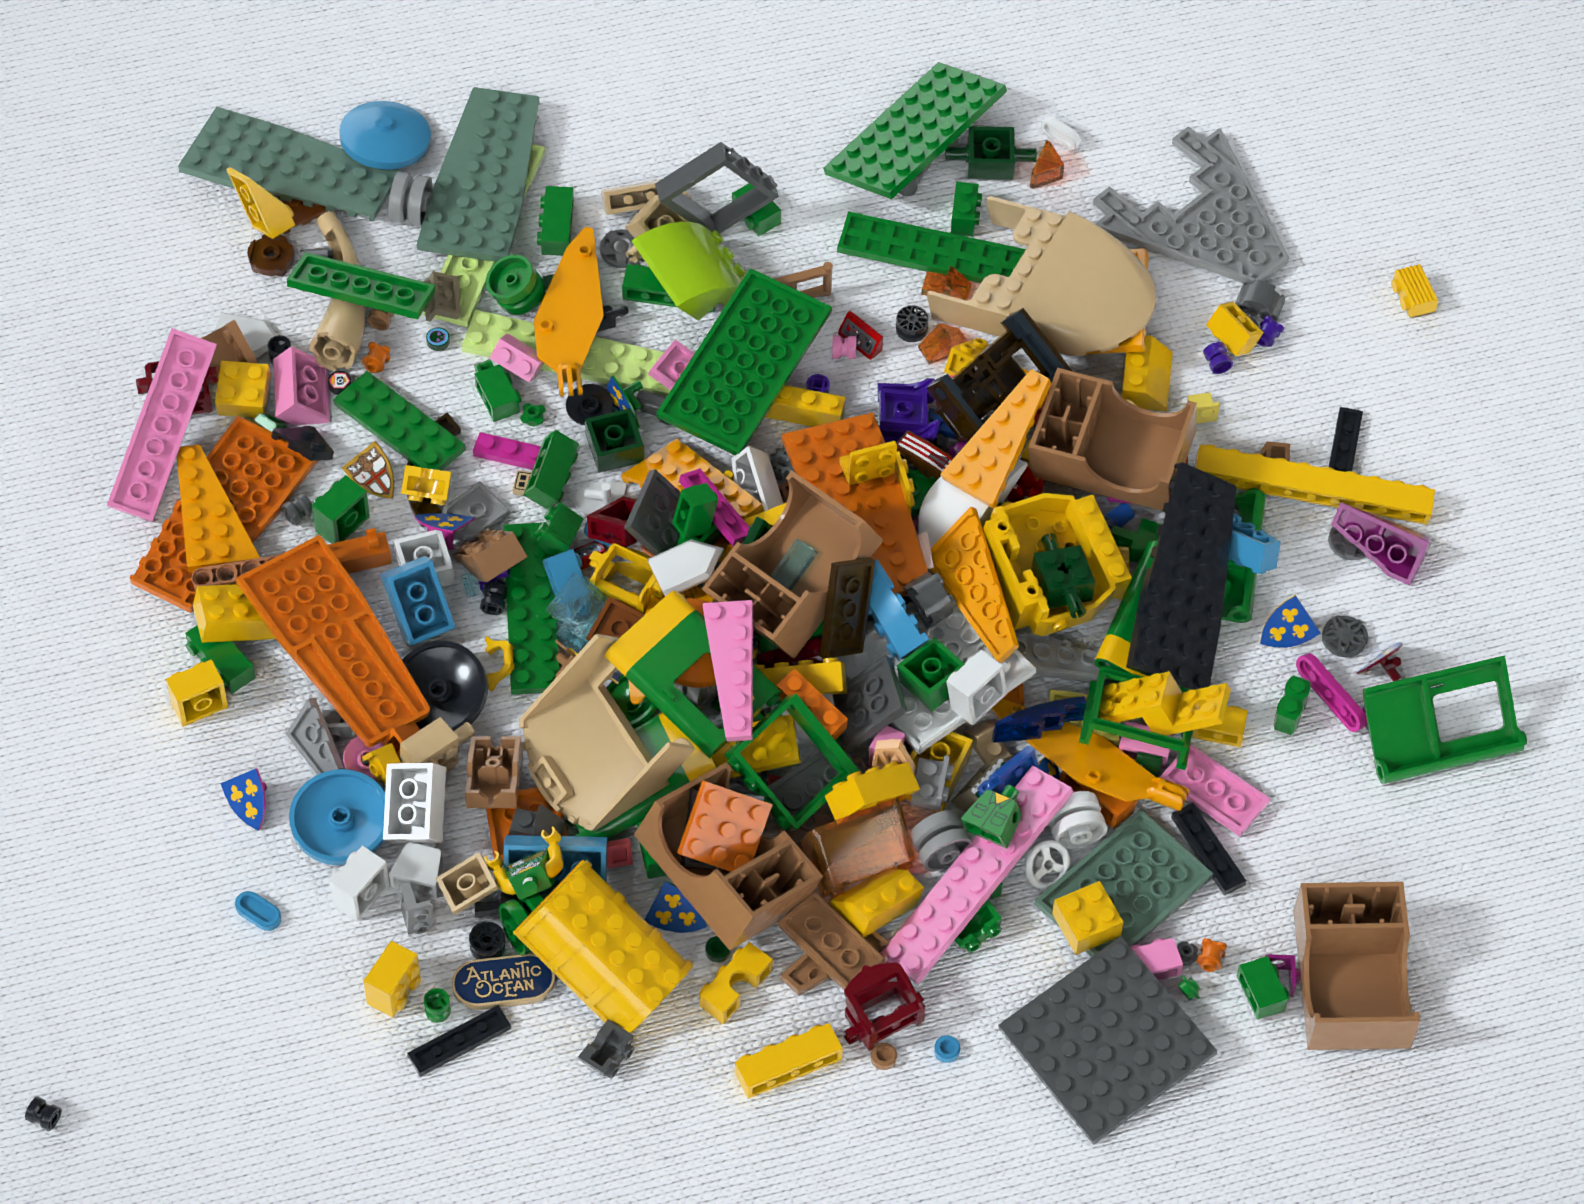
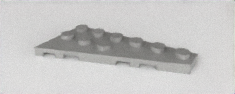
(1058, 657)

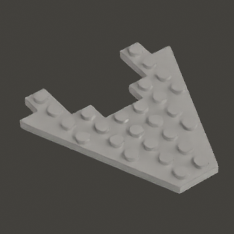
(1217, 230)

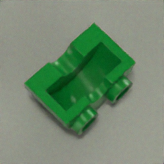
(982, 926)

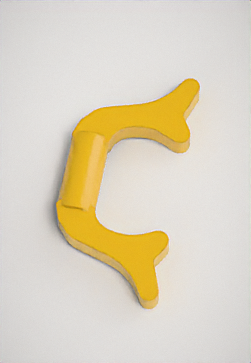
(508, 666)

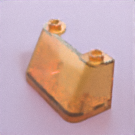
(859, 847)

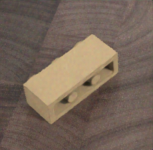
(628, 197)

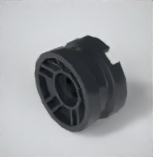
(484, 933)

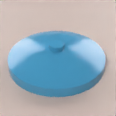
(385, 135)
(338, 815)

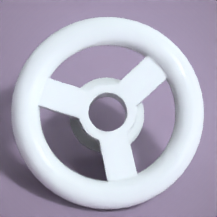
(1036, 861)

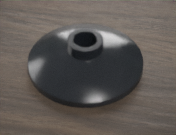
(592, 396)

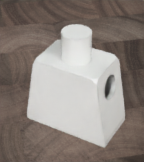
(419, 866)

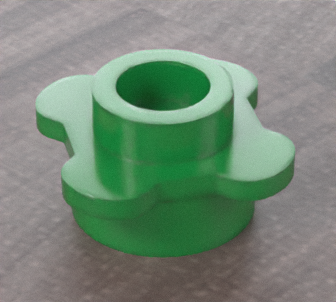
(532, 420)
(1189, 988)

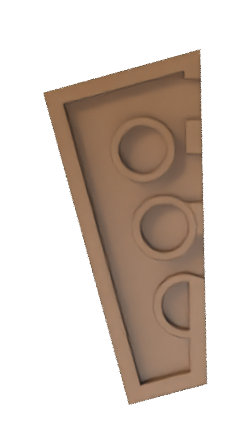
(807, 975)

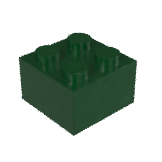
(614, 440)

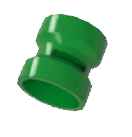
(436, 999)

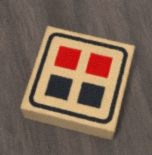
(521, 482)

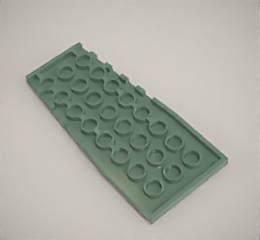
(286, 164)
(482, 178)

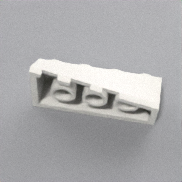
(756, 476)

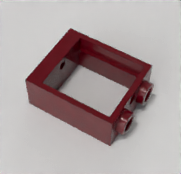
(612, 520)

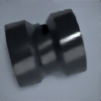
(277, 345)
(493, 602)
(42, 1113)

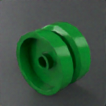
(515, 284)
(513, 914)

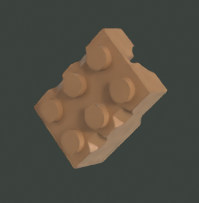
(493, 772)

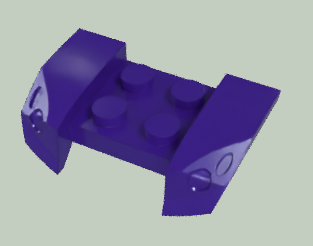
(904, 409)

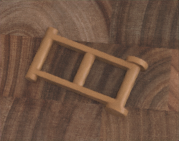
(825, 271)

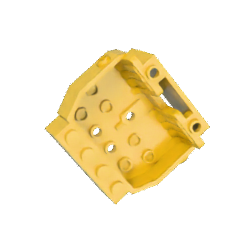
(1015, 536)

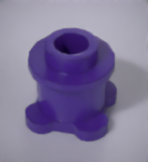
(1271, 331)

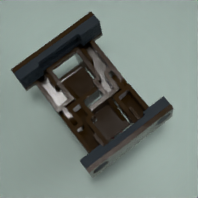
(992, 375)

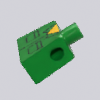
(994, 816)

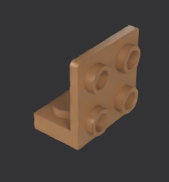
(230, 346)

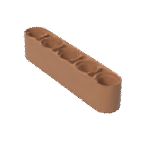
(218, 573)

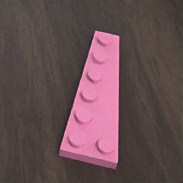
(731, 649)

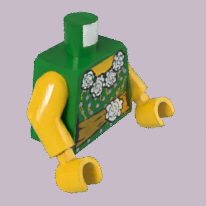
(532, 872)

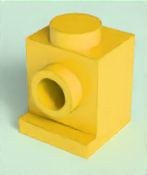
(379, 759)

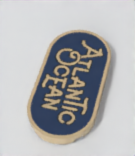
(502, 982)

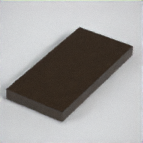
(847, 607)

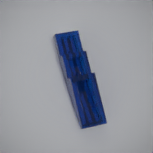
(1030, 722)

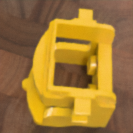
(638, 571)

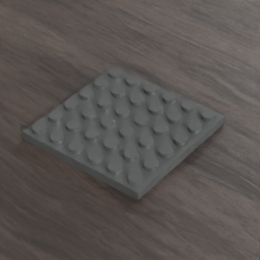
(1107, 1040)

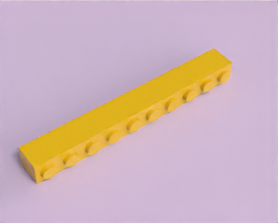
(1318, 484)

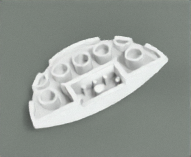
(946, 504)

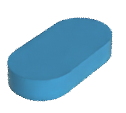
(258, 911)

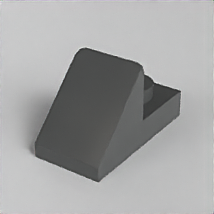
(532, 823)

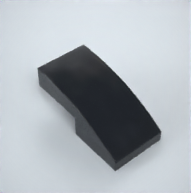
(489, 909)

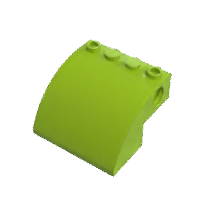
(691, 265)

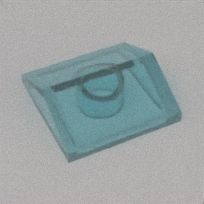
(577, 605)

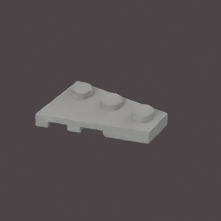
(313, 739)

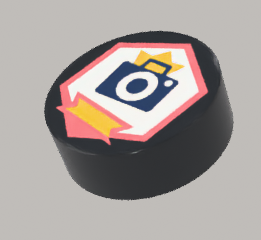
(338, 381)

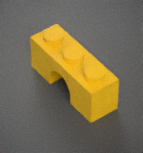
(748, 966)

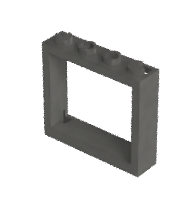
(671, 188)

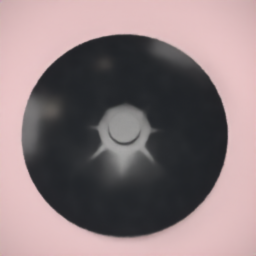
(449, 681)

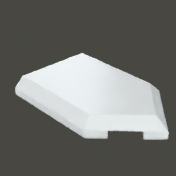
(256, 331)
(685, 565)

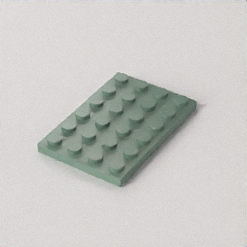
(1141, 872)

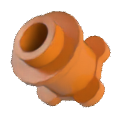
(376, 357)
(1211, 955)

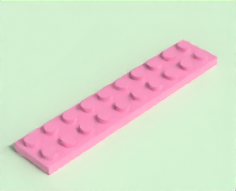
(973, 880)

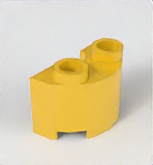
(426, 483)

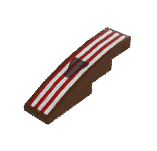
(923, 455)

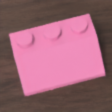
(300, 388)

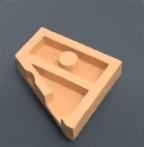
(891, 751)

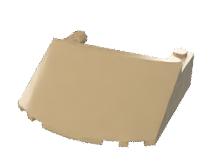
(586, 749)

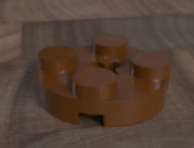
(274, 265)

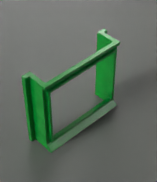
(1091, 721)

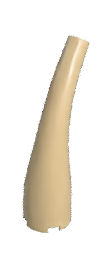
(343, 323)

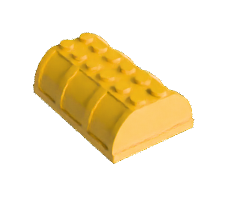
(603, 948)

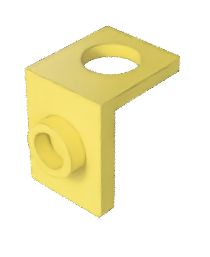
(1206, 409)

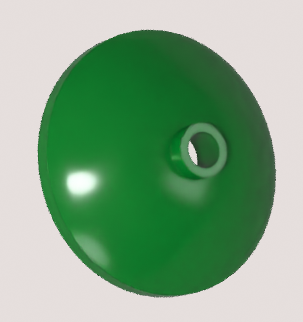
(635, 713)

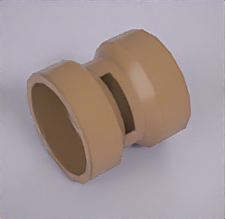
(379, 319)

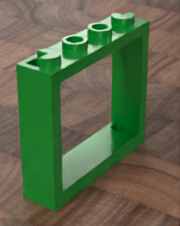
(819, 737)

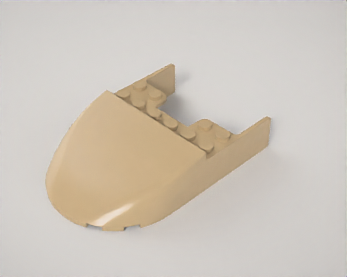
(1070, 280)

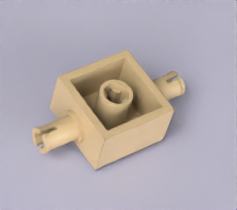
(649, 217)
(435, 744)

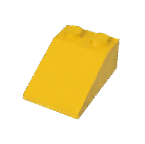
(262, 208)

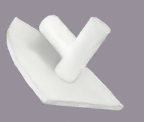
(597, 496)

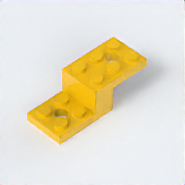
(1164, 704)

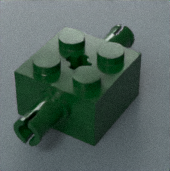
(991, 153)
(1063, 576)

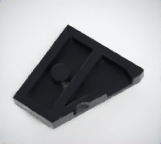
(305, 441)

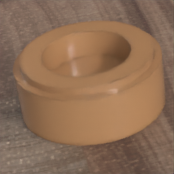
(883, 1056)

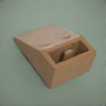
(490, 554)

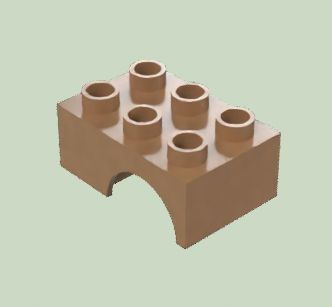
(1106, 444)
(794, 615)
(733, 902)
(1354, 965)

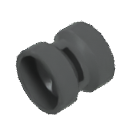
(297, 509)

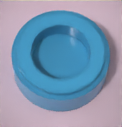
(947, 1049)

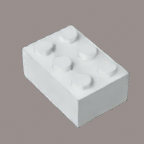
(414, 803)

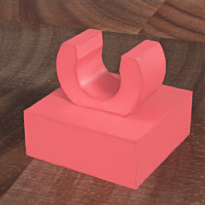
(619, 853)

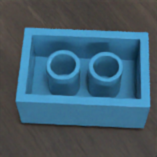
(417, 600)

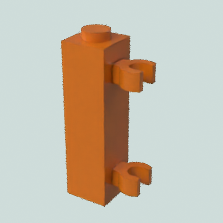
(363, 552)

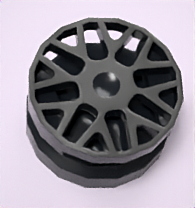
(908, 317)

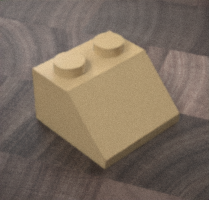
(467, 883)

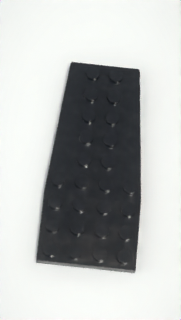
(1185, 586)

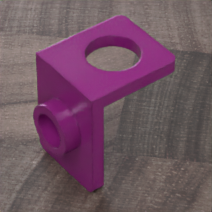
(1288, 964)

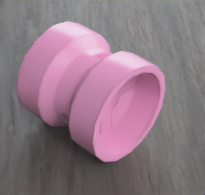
(844, 347)

